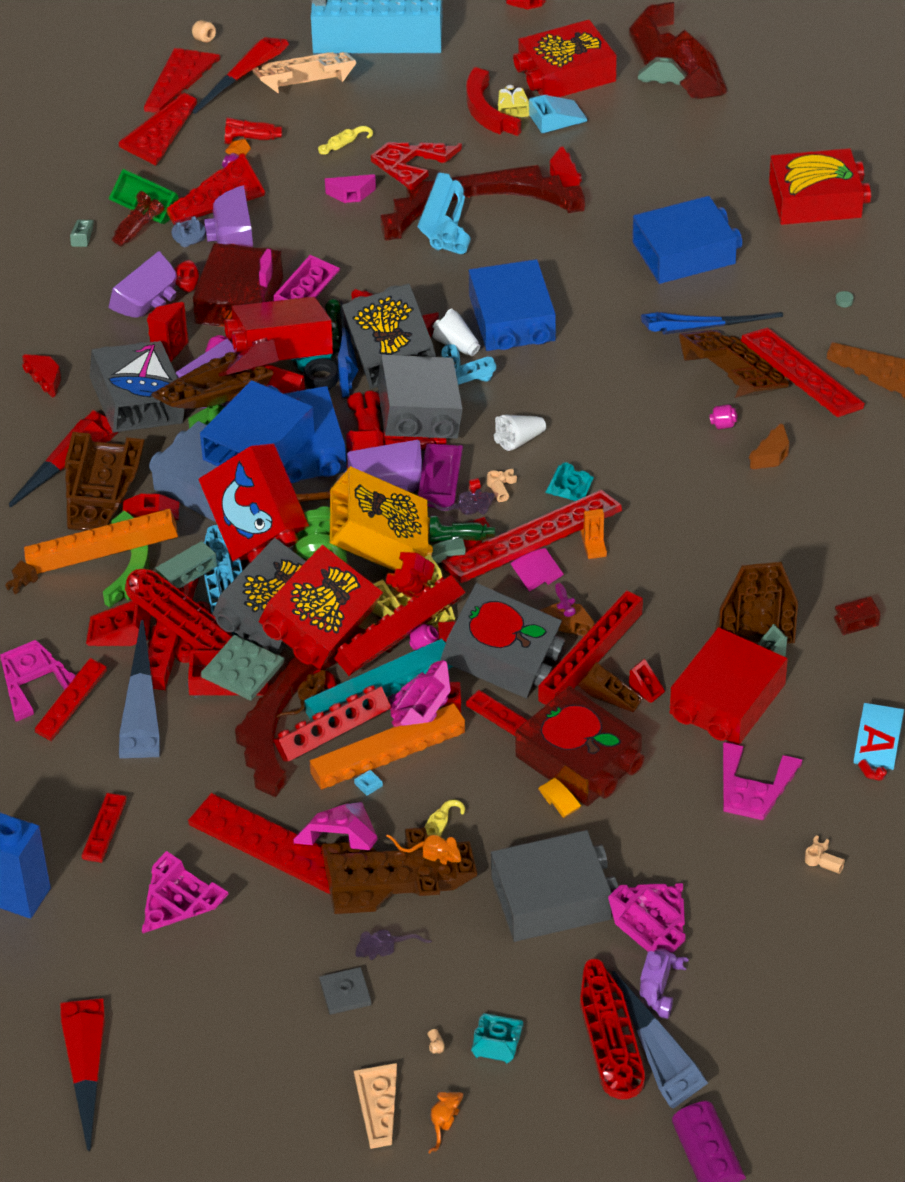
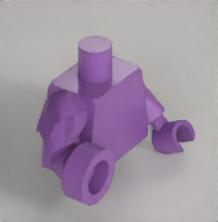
(655, 977)

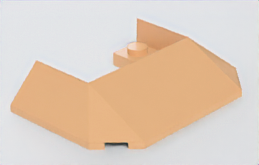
(305, 69)

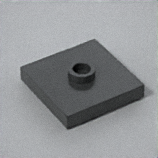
(345, 990)

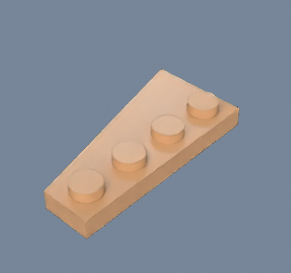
(377, 1100)

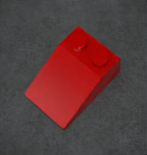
(118, 626)

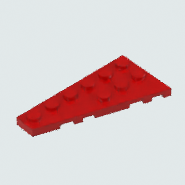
(179, 73)
(158, 132)
(201, 200)

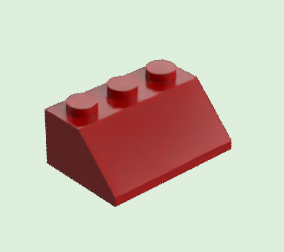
(169, 326)
(285, 380)

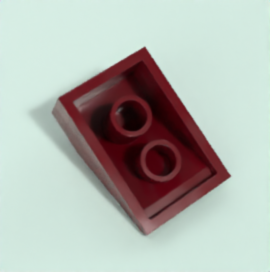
(259, 354)

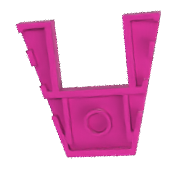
(25, 665)
(748, 796)

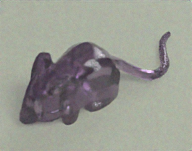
(470, 503)
(380, 943)

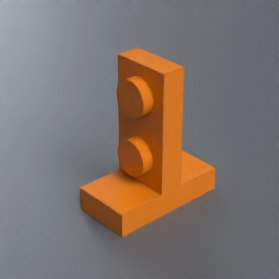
(593, 534)

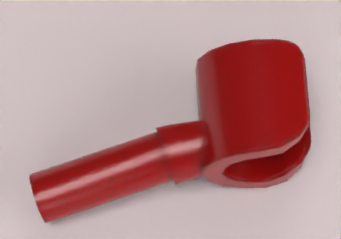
(474, 485)

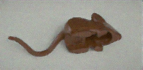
(314, 685)

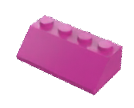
(307, 280)

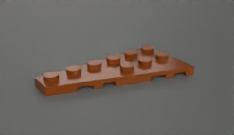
(878, 367)

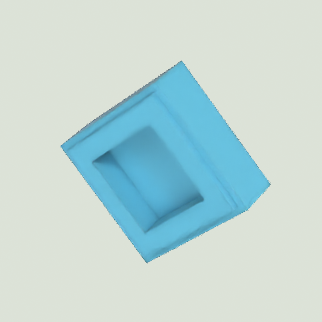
(368, 782)

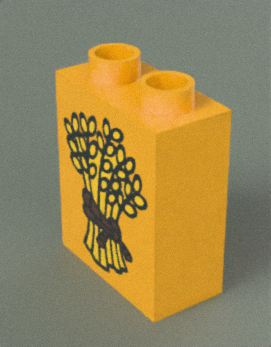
(377, 519)

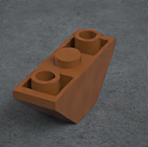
(771, 450)
(577, 624)

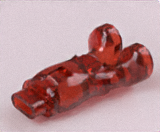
(136, 220)

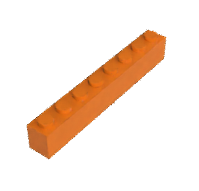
(101, 541)
(385, 747)

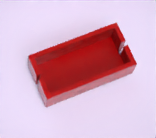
(199, 686)

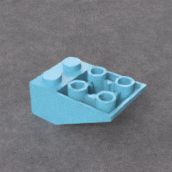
(554, 113)

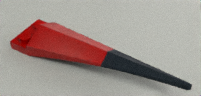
(258, 54)
(94, 424)
(83, 1034)

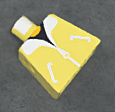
(513, 102)

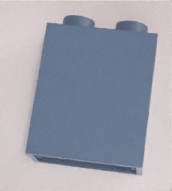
(180, 467)

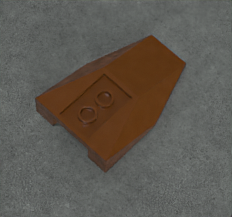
(758, 600)

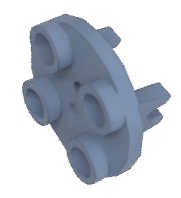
(188, 232)

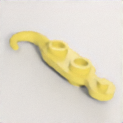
(343, 138)
(439, 819)

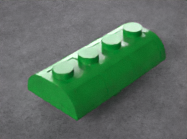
(130, 184)

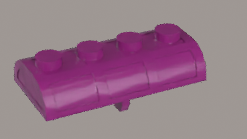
(440, 474)
(707, 1144)

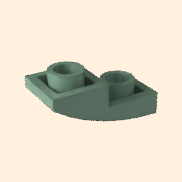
(448, 548)

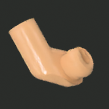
(437, 1043)

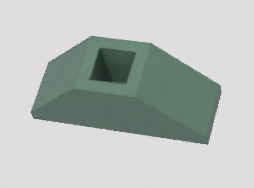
(662, 71)

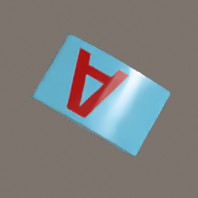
(879, 735)

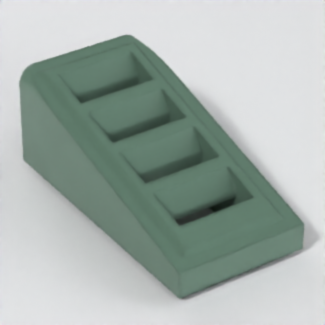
(81, 233)

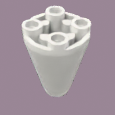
(455, 331)
(516, 430)

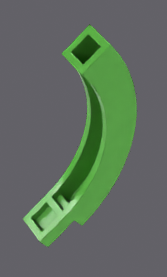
(138, 560)

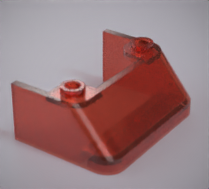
(646, 35)
(703, 73)

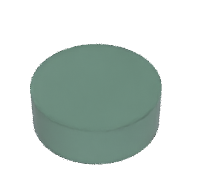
(844, 299)

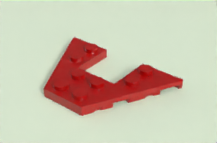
(394, 156)

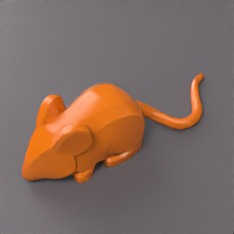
(435, 848)
(443, 1113)

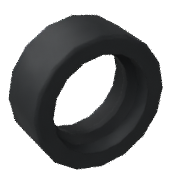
(317, 365)

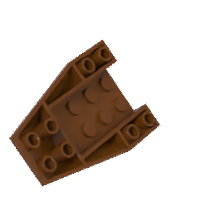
(204, 386)

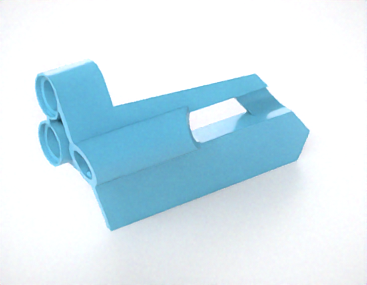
(436, 225)

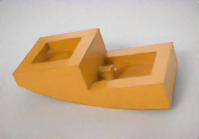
(560, 796)

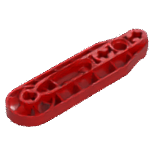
(175, 610)
(617, 1072)

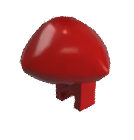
(187, 275)

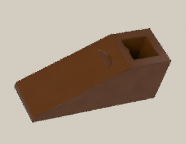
(608, 688)

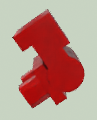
(412, 576)

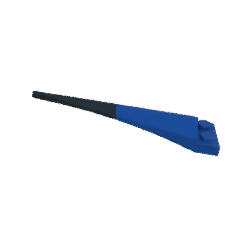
(678, 323)
(346, 358)

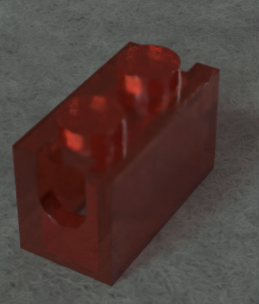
(857, 615)

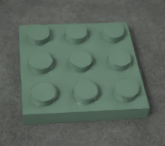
(242, 667)

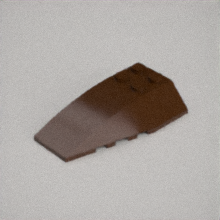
(98, 479)

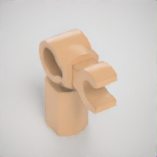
(496, 482)
(814, 856)

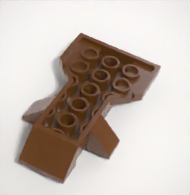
(365, 878)

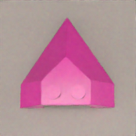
(421, 696)
(344, 819)
(177, 894)
(650, 914)

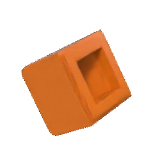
(238, 147)

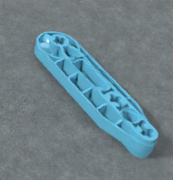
(223, 571)

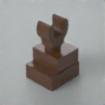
(23, 574)

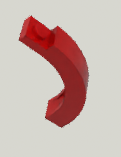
(482, 111)

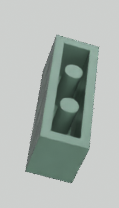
(188, 565)

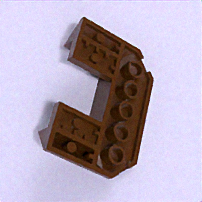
(741, 363)

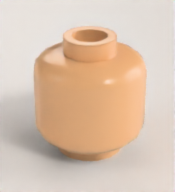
(203, 31)

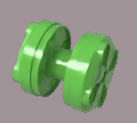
(316, 535)

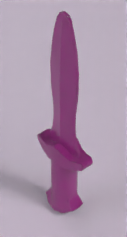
(565, 602)

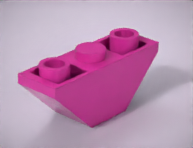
(350, 188)

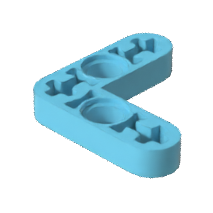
(461, 370)

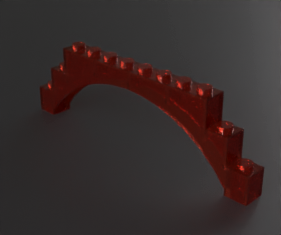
(516, 181)
(260, 724)

